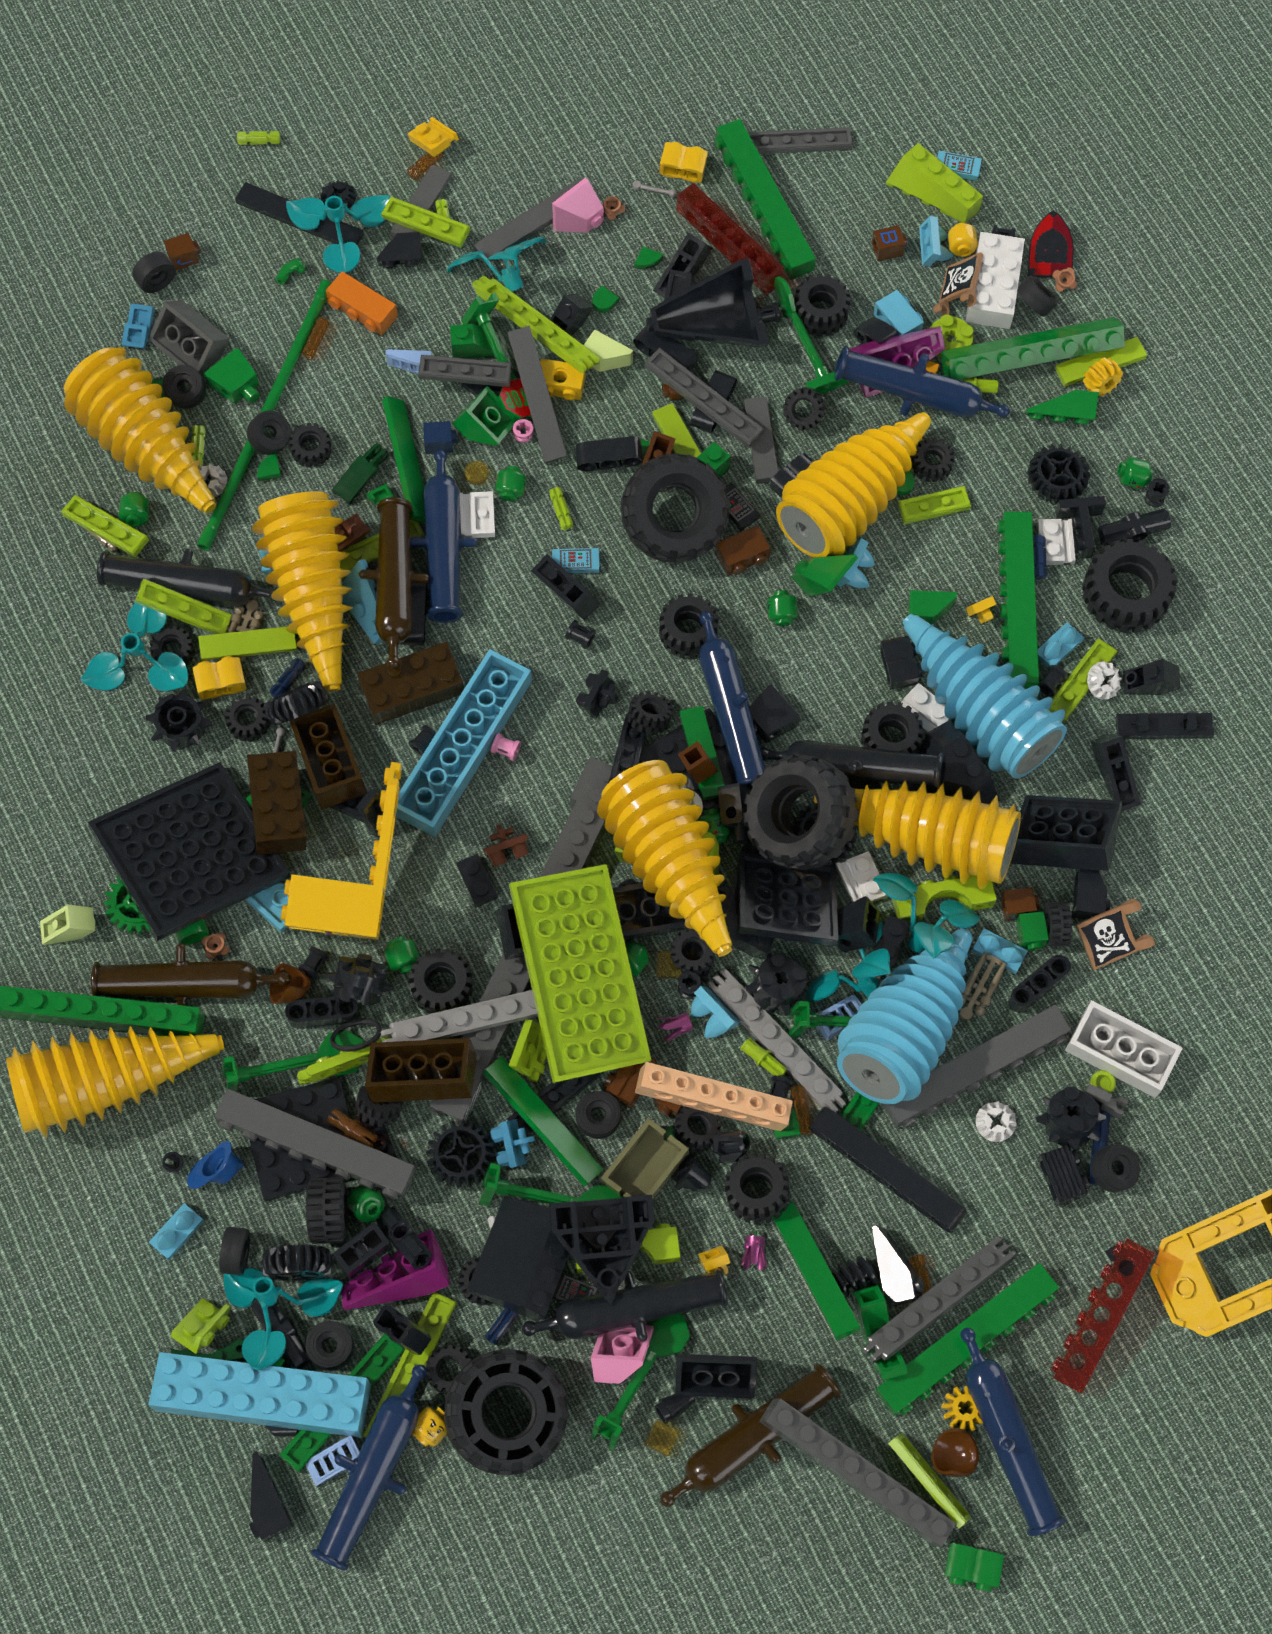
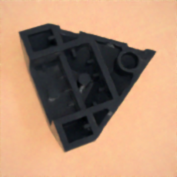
(962, 764)
(603, 1236)

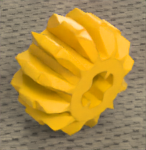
(1103, 376)
(952, 1406)

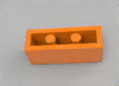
(361, 303)

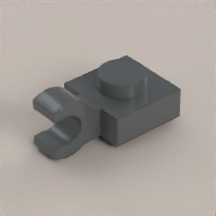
(1105, 1102)

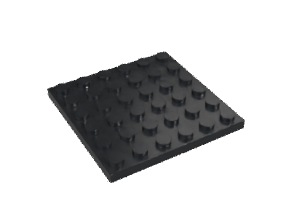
(187, 851)

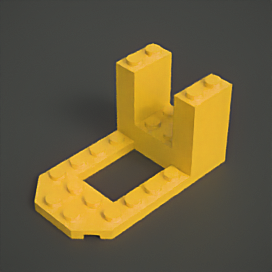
(348, 906)
(1186, 1283)

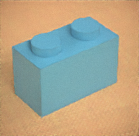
(898, 313)

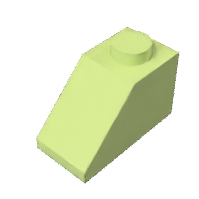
(610, 352)
(67, 924)

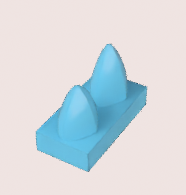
(930, 239)
(854, 576)
(1059, 645)
(1001, 949)
(722, 1017)
(176, 1231)

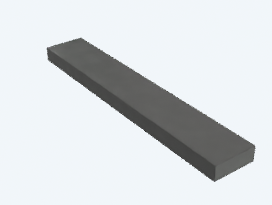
(802, 140)
(522, 226)
(537, 394)
(704, 398)

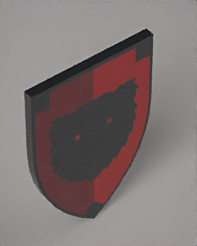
(1050, 247)

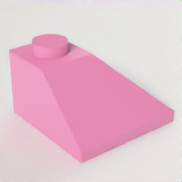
(578, 209)
(618, 1354)

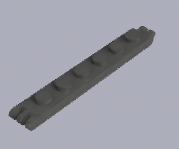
(939, 1300)

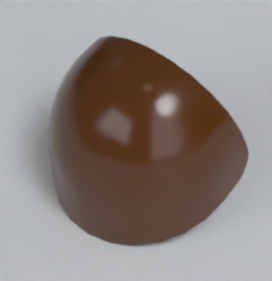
(294, 991)
(955, 1453)

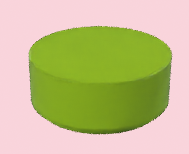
(1104, 1080)

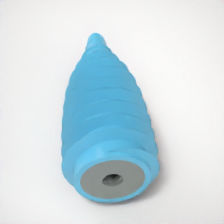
(987, 702)
(905, 1025)

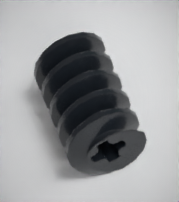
(854, 1275)

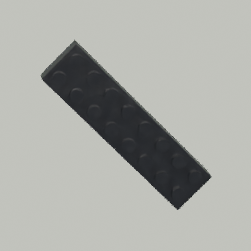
(636, 910)

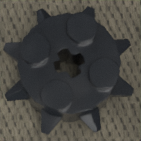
(182, 733)
(359, 979)
(777, 983)
(1071, 1118)

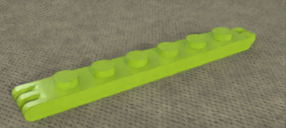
(541, 327)
(331, 1066)

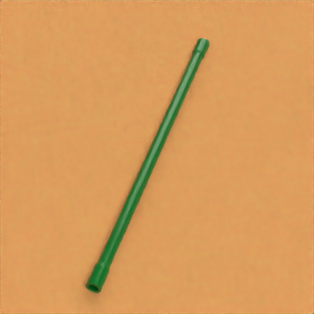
(211, 530)

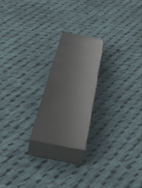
(426, 193)
(465, 370)
(763, 448)

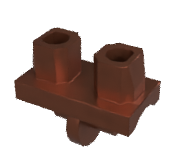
(353, 529)
(517, 844)

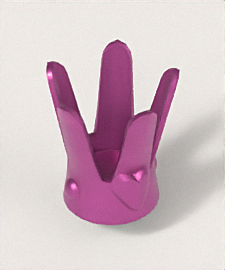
(681, 1022)
(754, 1251)

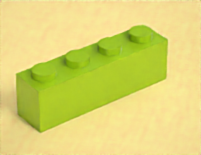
(935, 184)

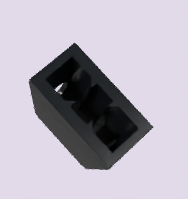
(773, 715)
(732, 809)
(857, 925)

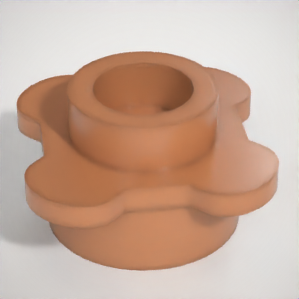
(612, 202)
(1065, 273)
(212, 939)

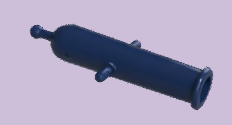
(915, 384)
(443, 543)
(730, 704)
(1010, 1439)
(370, 1474)

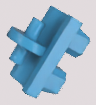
(515, 1143)

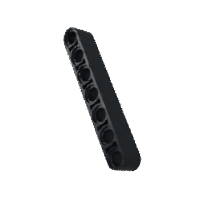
(887, 1169)

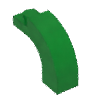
(872, 1316)

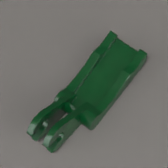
(360, 473)
(227, 1353)

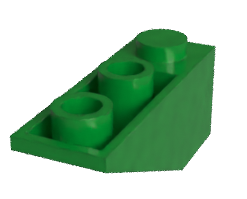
(1075, 405)

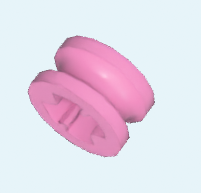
(523, 438)

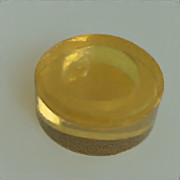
(476, 473)

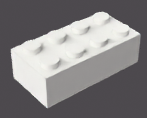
(997, 280)
(1123, 1049)

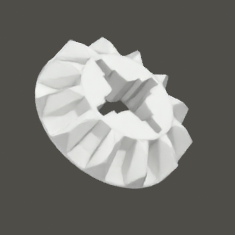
(218, 480)
(1095, 679)
(998, 1133)

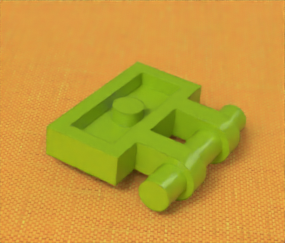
(529, 1051)

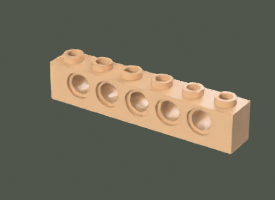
(713, 1096)

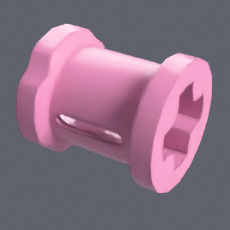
(506, 747)

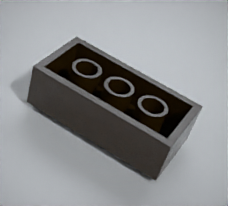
(417, 683)
(328, 757)
(276, 802)
(421, 1070)

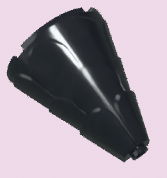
(713, 310)

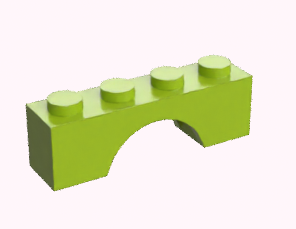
(949, 888)
(659, 1244)

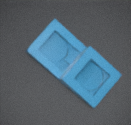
(138, 327)

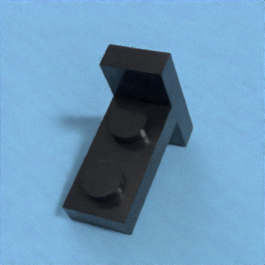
(1080, 512)
(364, 809)

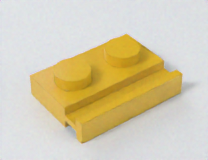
(432, 136)

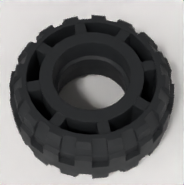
(708, 497)
(771, 805)
(465, 1419)

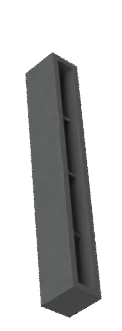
(981, 1064)
(315, 1144)
(857, 1472)

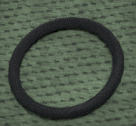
(359, 1046)

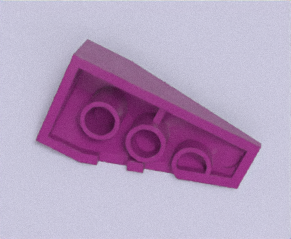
(903, 349)
(397, 1279)

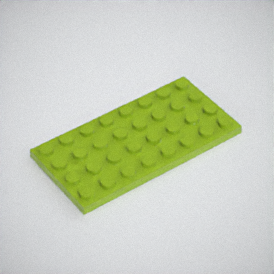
(579, 973)

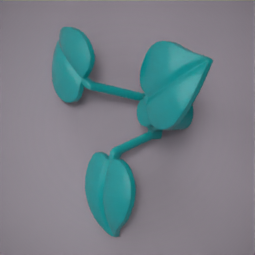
(309, 211)
(509, 275)
(166, 675)
(926, 936)
(873, 965)
(265, 1348)

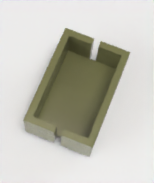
(645, 1162)

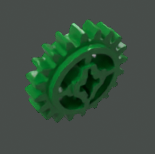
(116, 910)

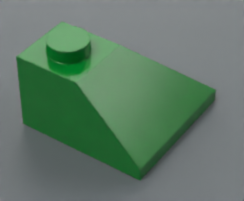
(484, 419)
(821, 573)

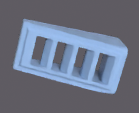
(405, 359)
(826, 1031)
(349, 1442)

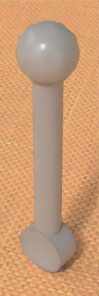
(637, 186)
(280, 732)

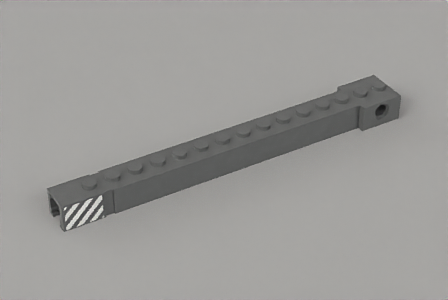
(511, 976)

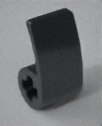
(874, 330)

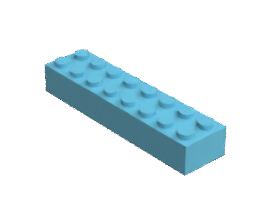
(462, 742)
(260, 1397)

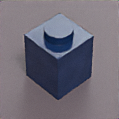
(439, 437)

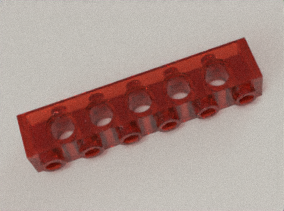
(728, 236)
(1078, 1377)

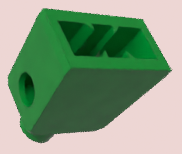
(233, 378)

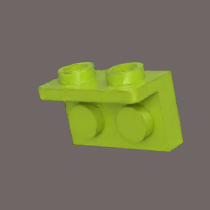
(200, 1325)

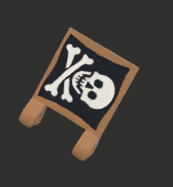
(960, 282)
(1110, 937)

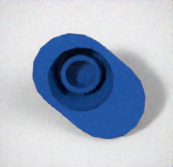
(216, 1167)

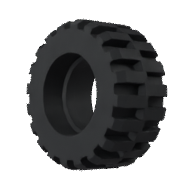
(1137, 560)

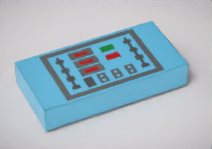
(964, 166)
(577, 560)

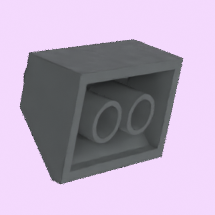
(187, 336)

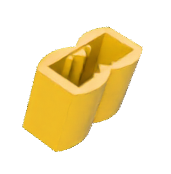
(683, 162)
(219, 678)

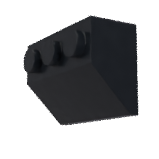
(715, 1375)

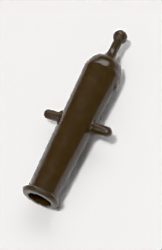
(394, 576)
(182, 979)
(749, 1438)

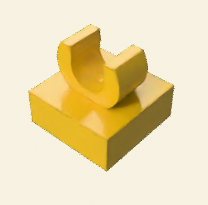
(982, 609)
(713, 1259)

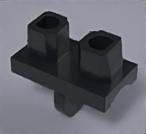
(600, 695)

